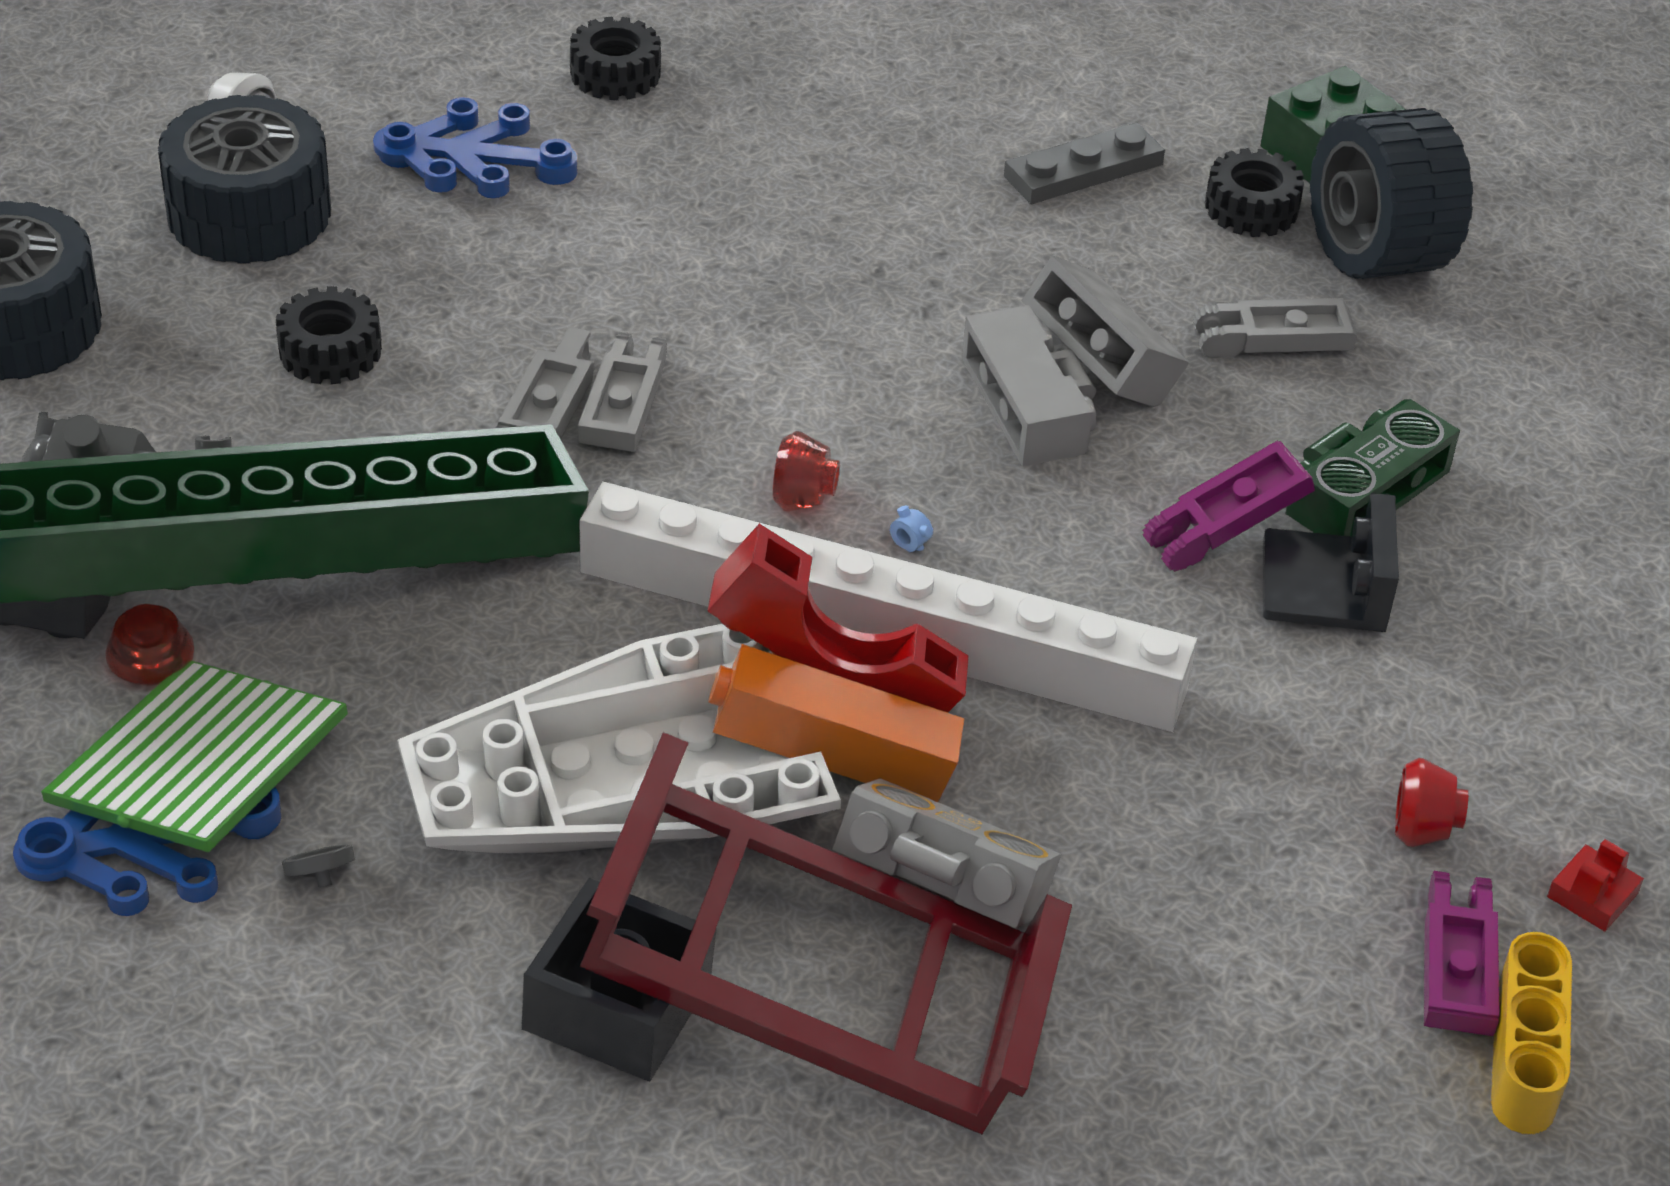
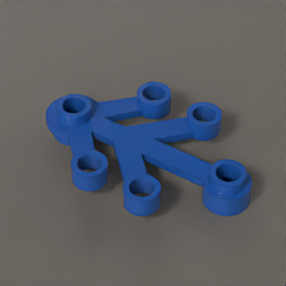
(405, 146)
(66, 848)

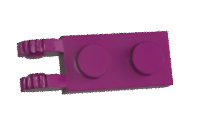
(1228, 505)
(1461, 959)

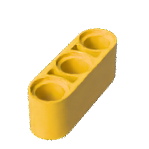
(1532, 1033)

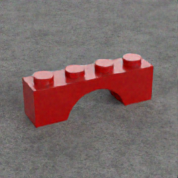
(769, 599)

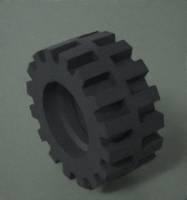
(615, 58)
(1254, 192)
(335, 356)

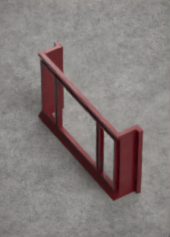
(891, 1072)

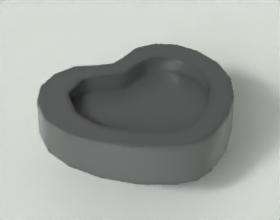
(319, 862)

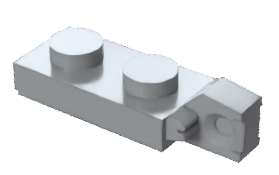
(552, 385)

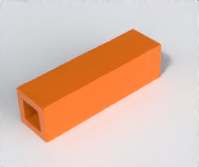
(854, 726)

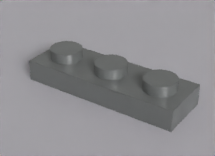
(1083, 163)

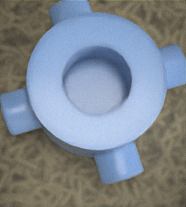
(911, 529)

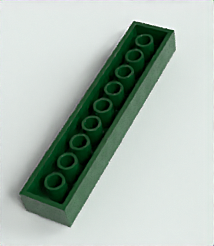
(284, 511)

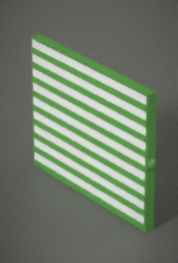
(195, 755)

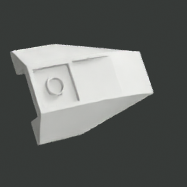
(570, 753)

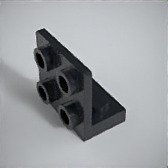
(1334, 576)

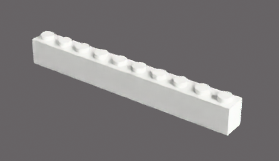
(1007, 633)

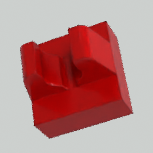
(1596, 884)

